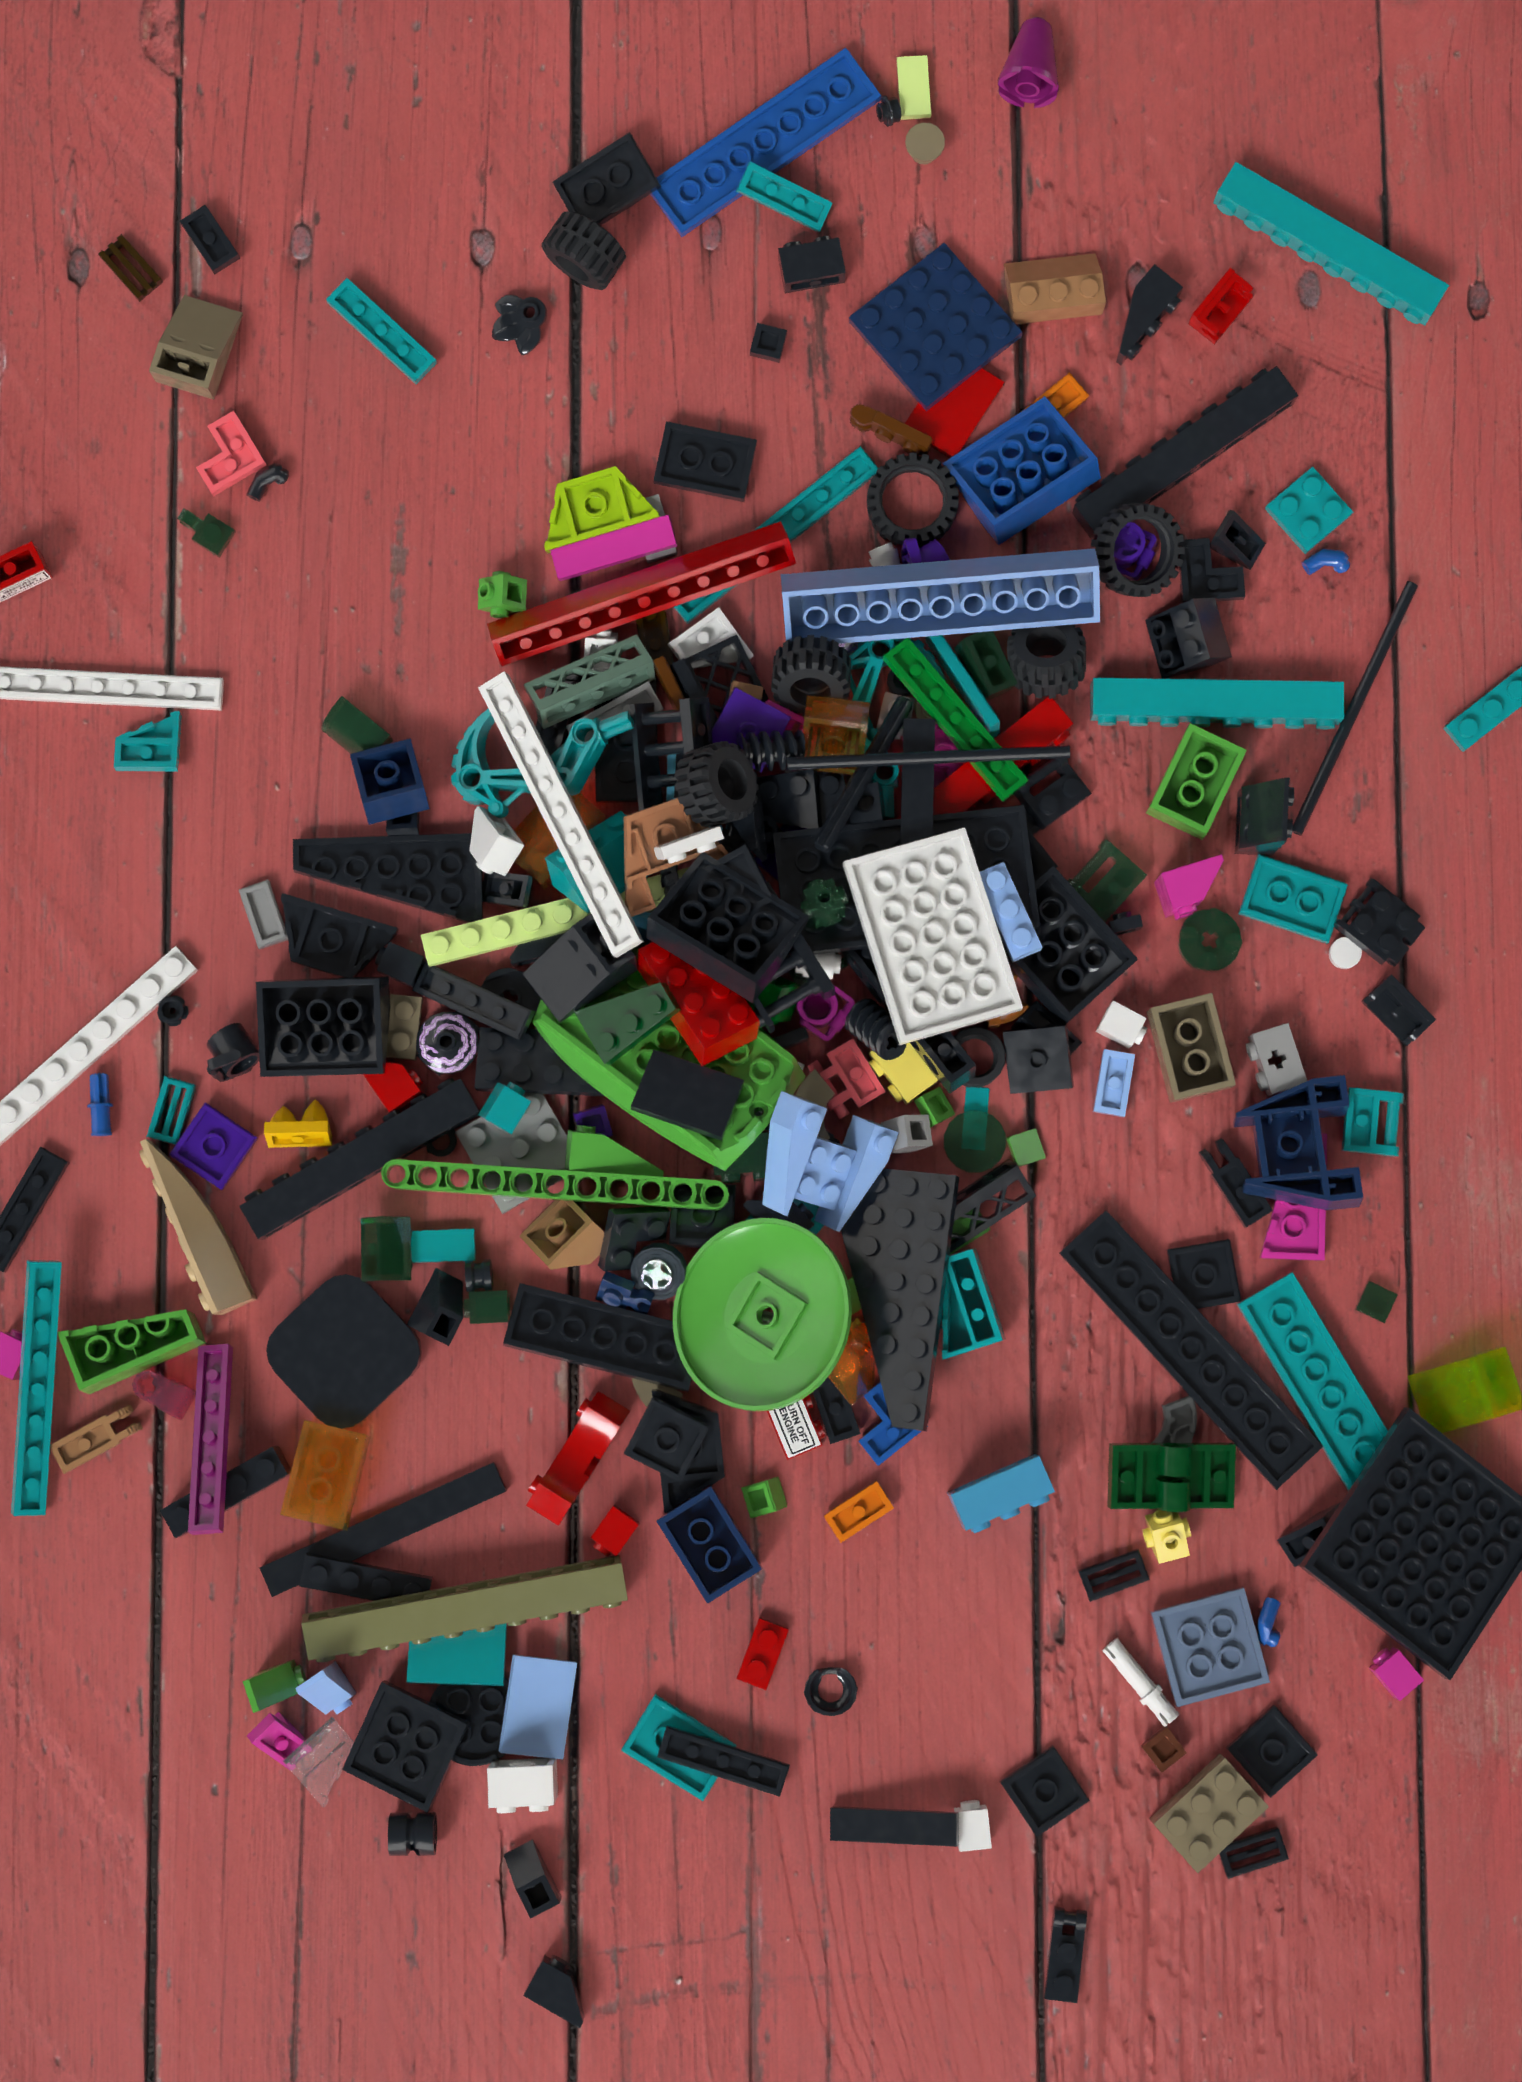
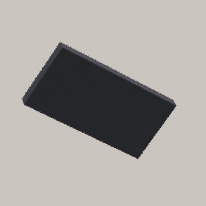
(616, 766)

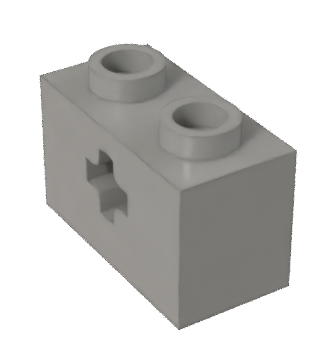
(1280, 1043)

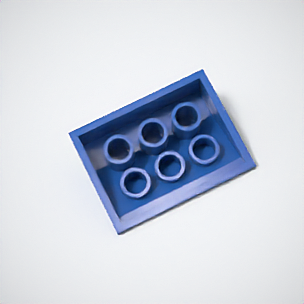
(1023, 470)

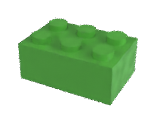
(1196, 781)

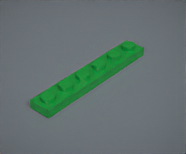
(952, 716)

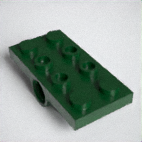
(1171, 1476)

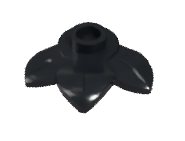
(515, 324)

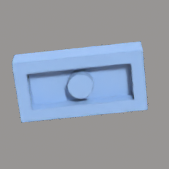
(1113, 1083)

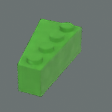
(124, 1348)

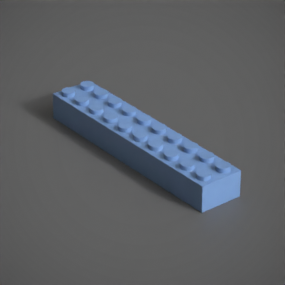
(943, 597)

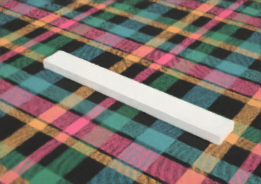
(111, 688)

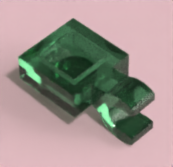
(210, 532)

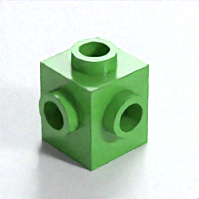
(502, 594)

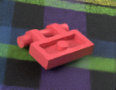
(855, 1075)

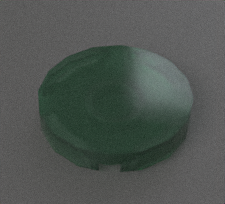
(971, 1151)

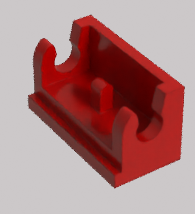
(1221, 306)

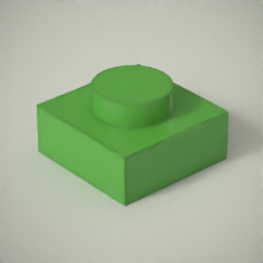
(935, 1105)

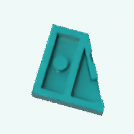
(150, 747)

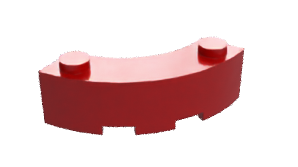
(577, 1459)

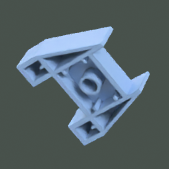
(819, 1169)

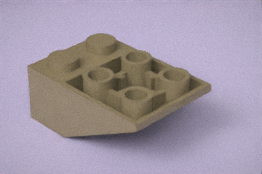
(195, 347)

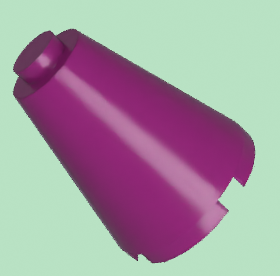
(1030, 66)

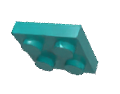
(1309, 510)

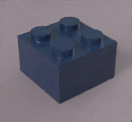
(389, 781)

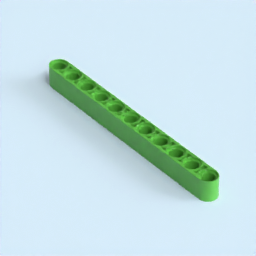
(540, 1178)

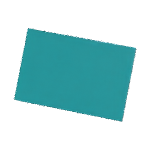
(1292, 898)
(461, 1660)
(646, 1741)

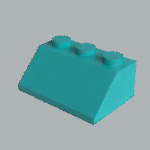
(609, 841)

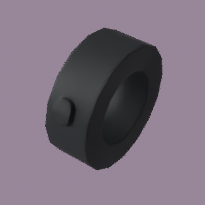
(442, 1153)

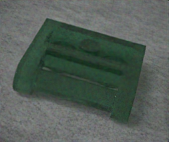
(1114, 886)

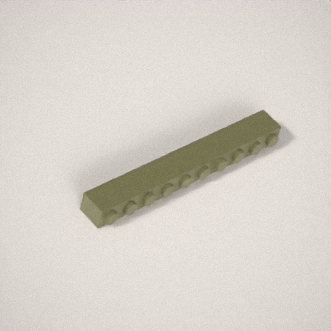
(464, 1608)

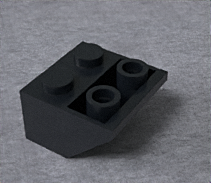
(1188, 637)

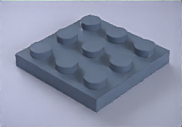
(1210, 1647)

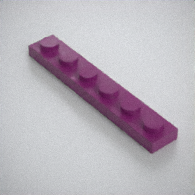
(210, 1439)

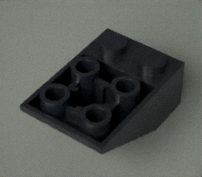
(1263, 817)
(577, 969)

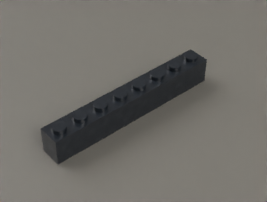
(1189, 449)
(359, 1159)

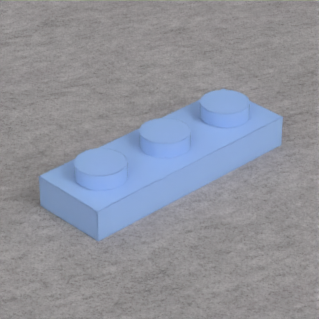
(1009, 913)

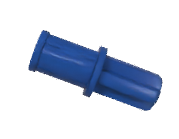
(100, 1105)

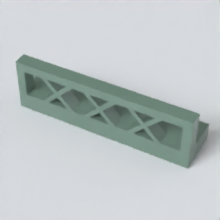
(594, 686)

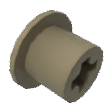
(924, 142)

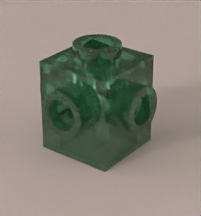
(824, 913)

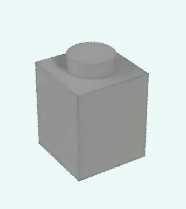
(913, 1133)

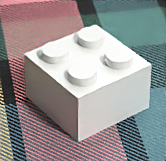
(522, 1784)

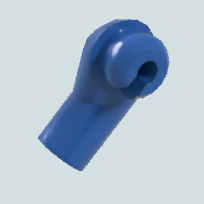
(1327, 557)
(1266, 1620)

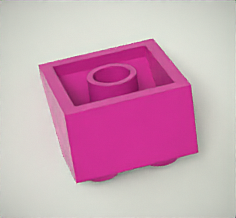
(1186, 886)

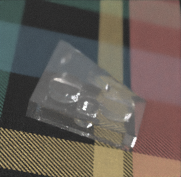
(321, 1759)

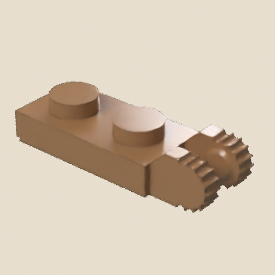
(92, 1440)

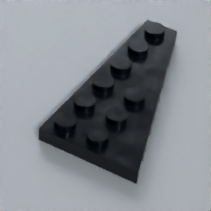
(413, 870)

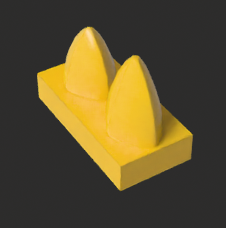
(309, 1132)

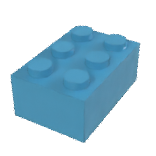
(1001, 1493)

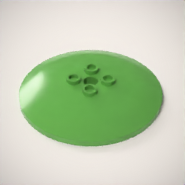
(722, 1307)

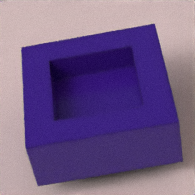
(595, 1117)

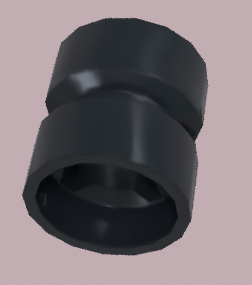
(412, 1834)

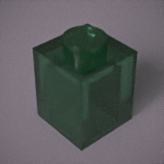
(487, 1307)

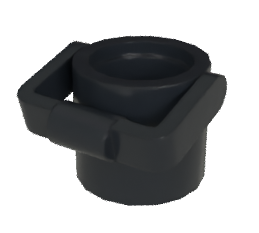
(232, 1053)

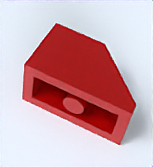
(395, 1086)

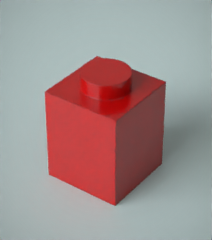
(614, 1531)

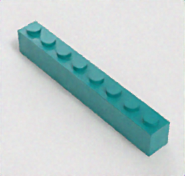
(1330, 244)
(1216, 702)

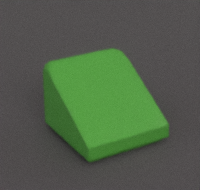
(1025, 1147)
(764, 1497)

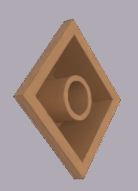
(564, 1236)

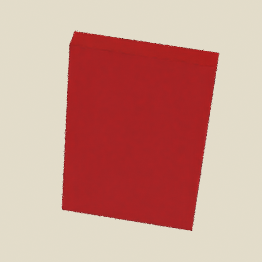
(958, 413)

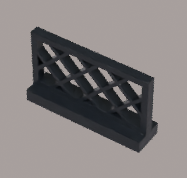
(690, 682)

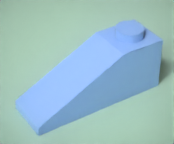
(328, 1690)

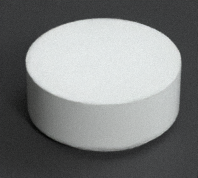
(1344, 953)

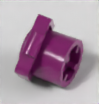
(817, 1013)

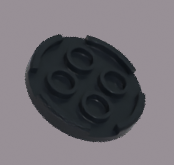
(484, 1710)

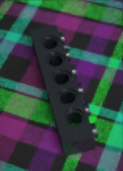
(939, 1052)

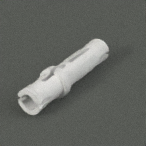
(1142, 1684)

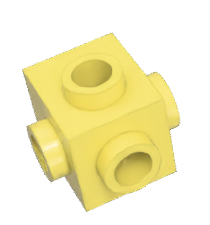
(1167, 1535)

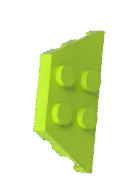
(595, 507)

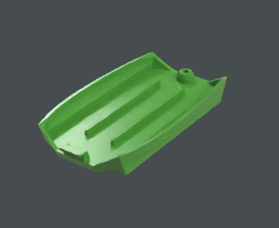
(761, 1065)

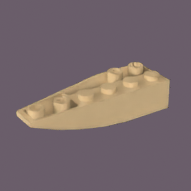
(200, 1235)

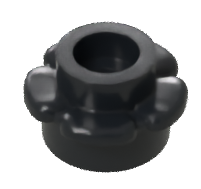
(888, 111)
(164, 1010)

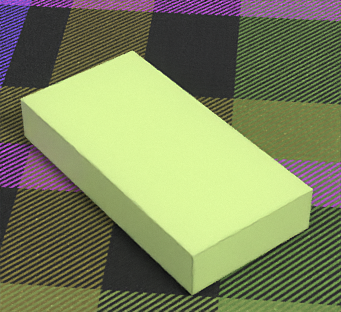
(913, 87)

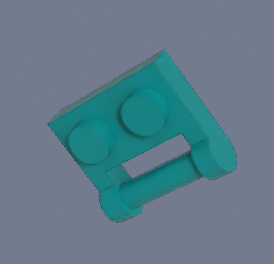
(1362, 1122)

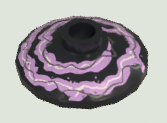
(458, 1054)

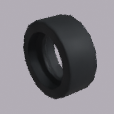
(997, 1049)

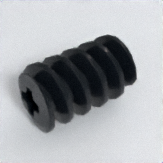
(771, 748)
(874, 1028)

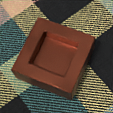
(1163, 1749)

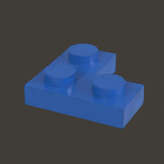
(883, 1439)

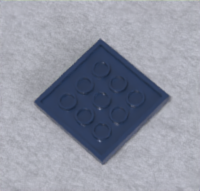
(935, 326)

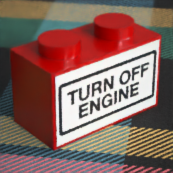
(22, 570)
(796, 1428)

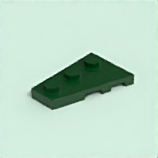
(627, 1019)

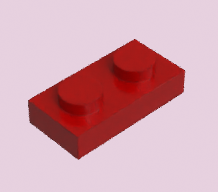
(762, 1653)

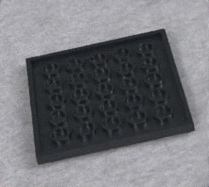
(1423, 1544)

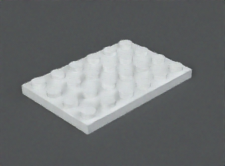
(932, 936)

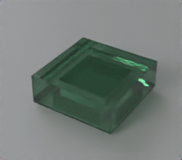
(1375, 1302)

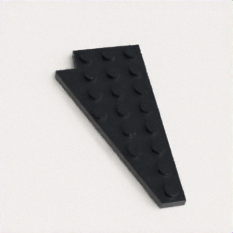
(900, 1267)

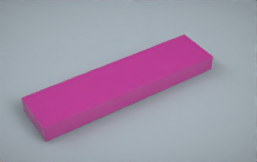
(614, 548)

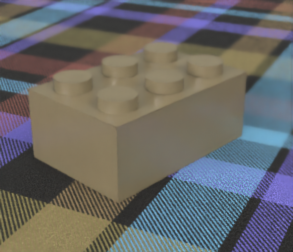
(1191, 1047)
(1209, 1813)

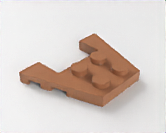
(644, 832)

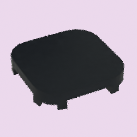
(343, 1351)

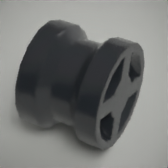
(479, 1275)

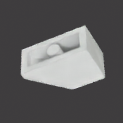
(493, 843)

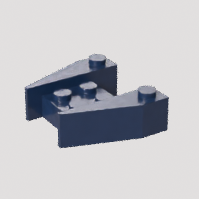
(1292, 1147)

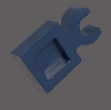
(621, 1293)

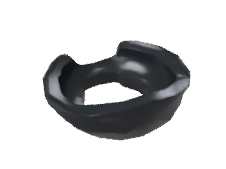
(830, 1708)

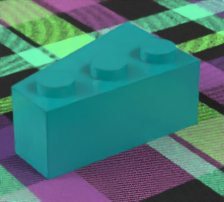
(968, 1307)

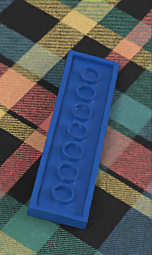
(768, 137)

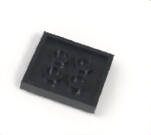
(405, 1746)

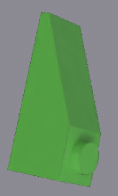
(598, 1153)
(273, 1685)

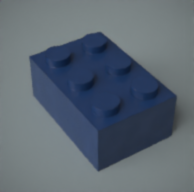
(709, 1544)

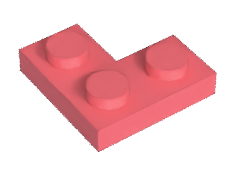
(237, 459)

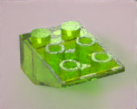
(1467, 1390)

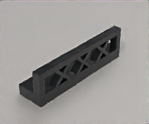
(984, 1189)

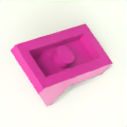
(276, 1737)

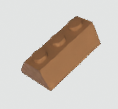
(1054, 288)

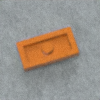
(858, 1511)

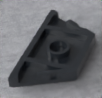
(332, 938)
(707, 1463)

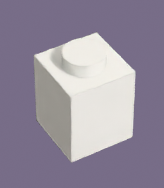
(1122, 1025)
(973, 1826)

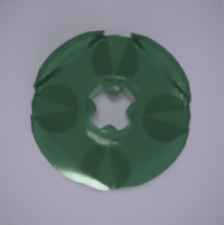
(1227, 941)

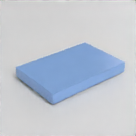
(537, 1707)

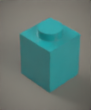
(505, 1106)

